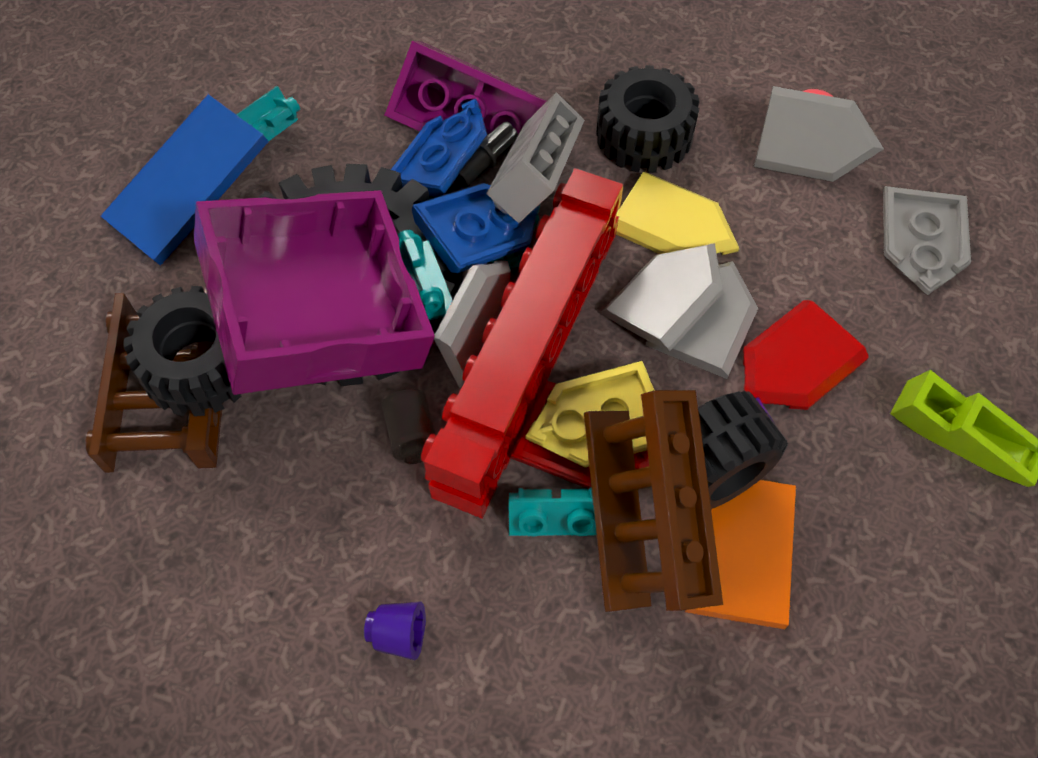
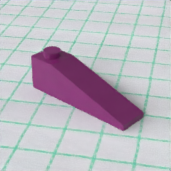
(439, 83)

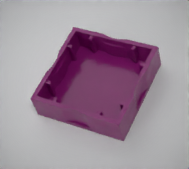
(309, 290)

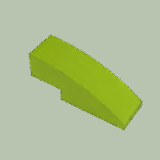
(968, 428)

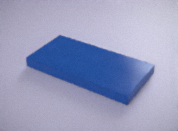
(190, 167)

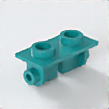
(271, 113)
(426, 273)
(538, 514)

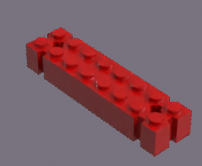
(522, 344)

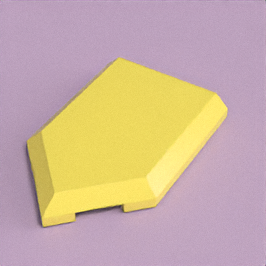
(672, 218)
(562, 419)

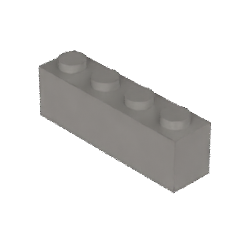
(536, 159)

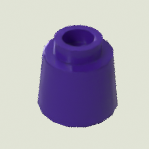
(397, 629)

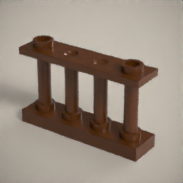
(196, 439)
(680, 504)

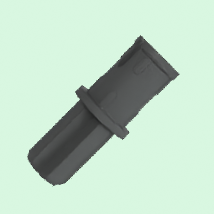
(487, 153)

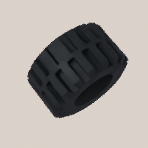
(640, 140)
(157, 339)
(738, 444)

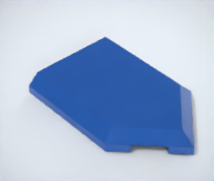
(443, 149)
(470, 228)

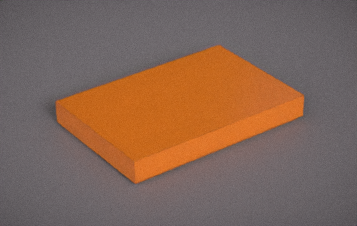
(755, 555)

